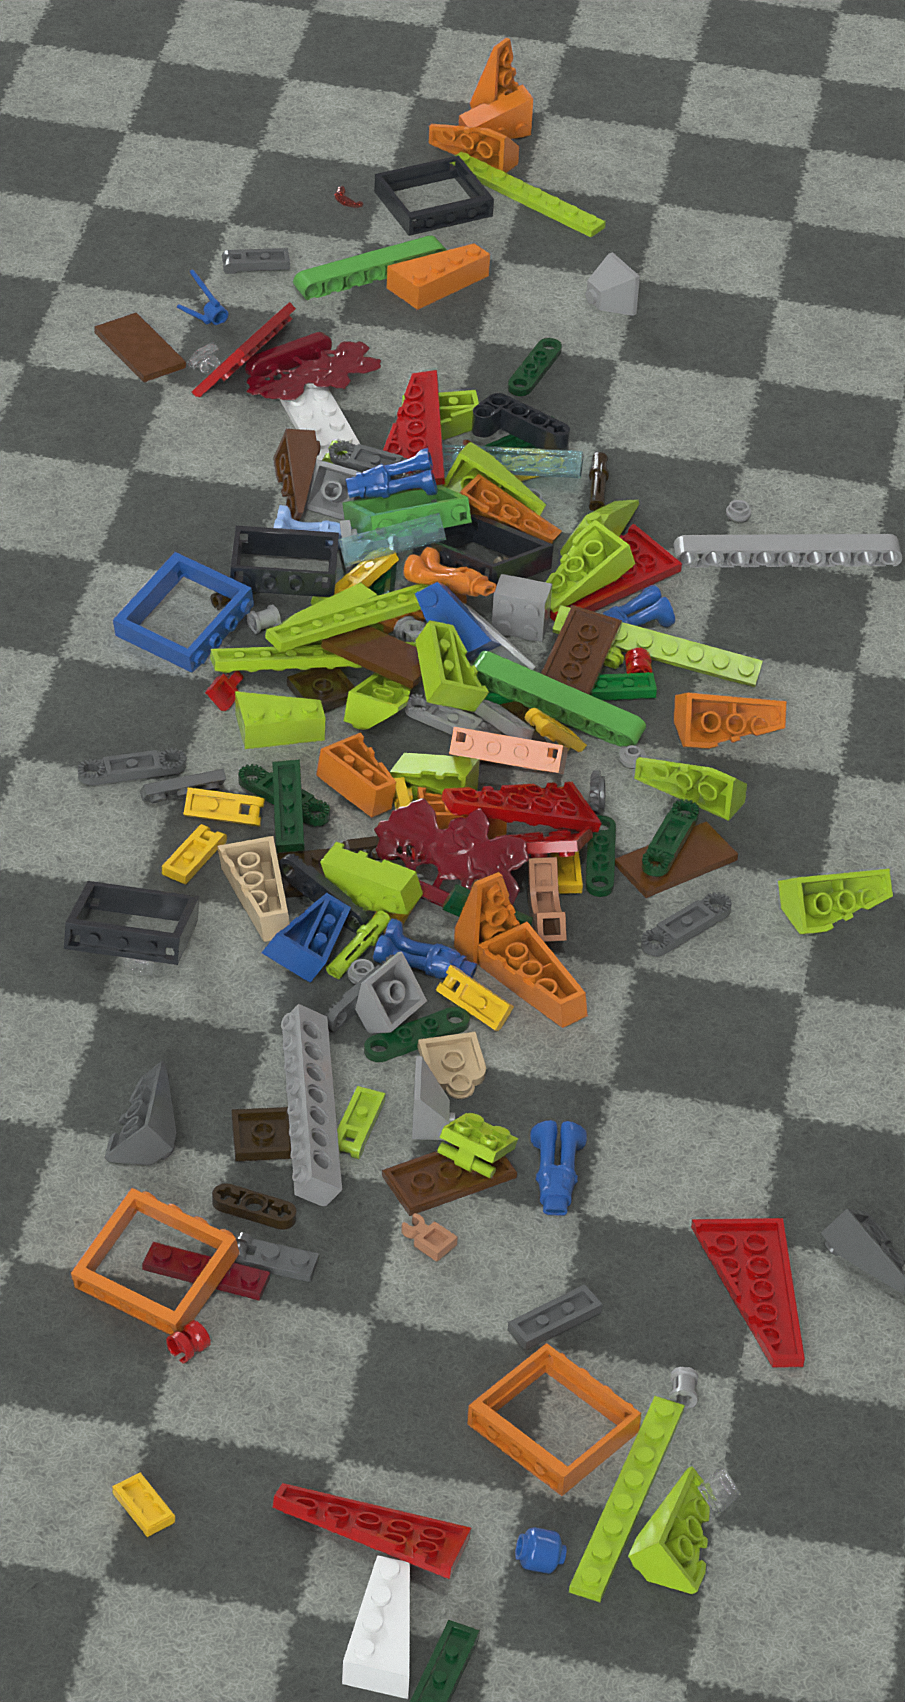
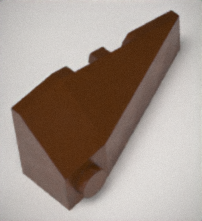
(295, 466)

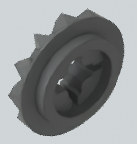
(597, 791)

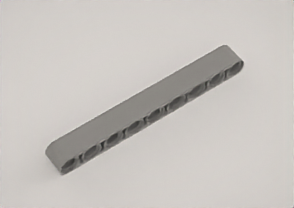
(788, 549)

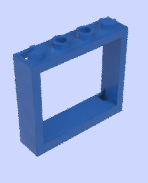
(153, 592)

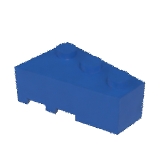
(443, 606)
(309, 938)

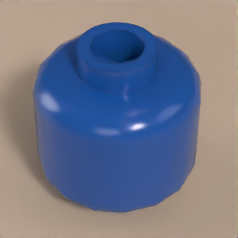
(540, 1550)

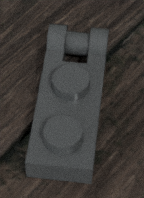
(255, 260)
(276, 1258)

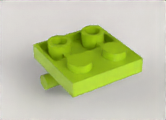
(475, 1140)

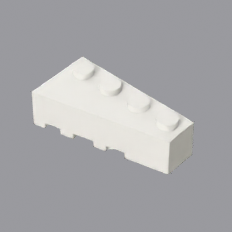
(381, 1636)

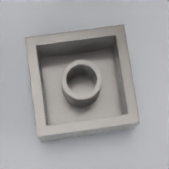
(521, 607)

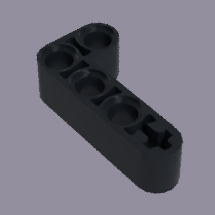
(519, 420)

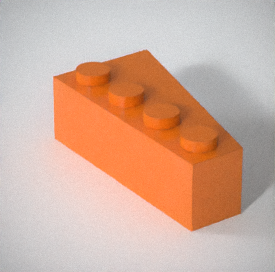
(438, 274)
(534, 974)

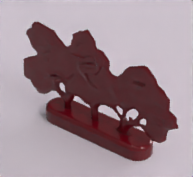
(315, 366)
(457, 852)

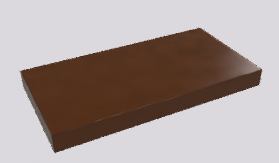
(140, 347)
(582, 649)
(378, 653)
(699, 855)
(437, 1180)

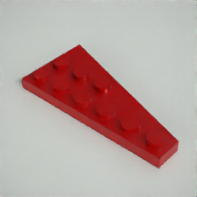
(651, 566)
(526, 803)
(557, 842)
(757, 1273)

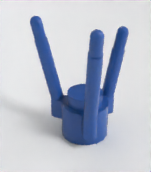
(213, 310)

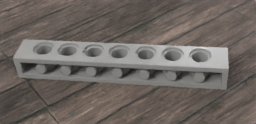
(311, 1106)

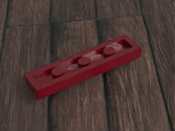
(188, 1266)

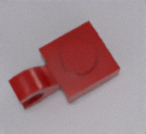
(223, 689)

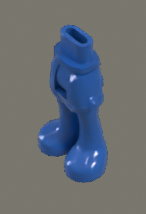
(378, 482)
(656, 606)
(426, 957)
(555, 1181)

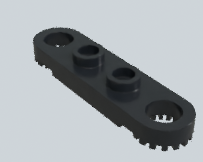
(315, 885)

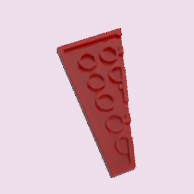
(247, 349)
(419, 423)
(404, 1535)

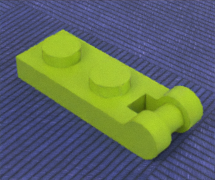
(359, 1120)

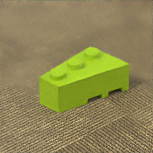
(456, 412)
(445, 669)
(278, 720)
(436, 772)
(370, 882)

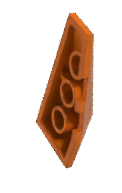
(497, 76)
(479, 143)
(499, 506)
(711, 719)
(484, 916)

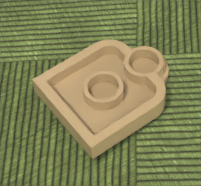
(455, 1062)

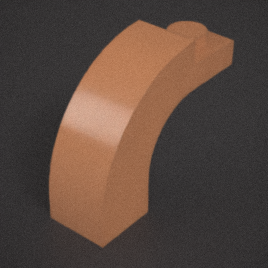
(544, 901)

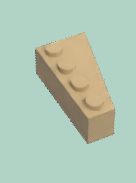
(257, 881)

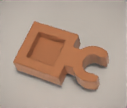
(430, 1239)

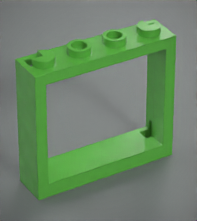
(407, 505)

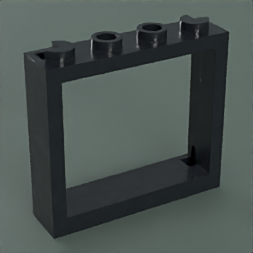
(477, 207)
(286, 544)
(527, 553)
(132, 941)

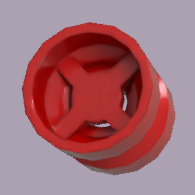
(638, 661)
(189, 1340)

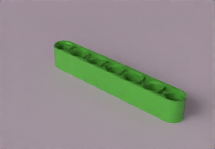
(361, 268)
(558, 700)

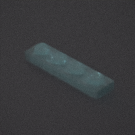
(392, 539)

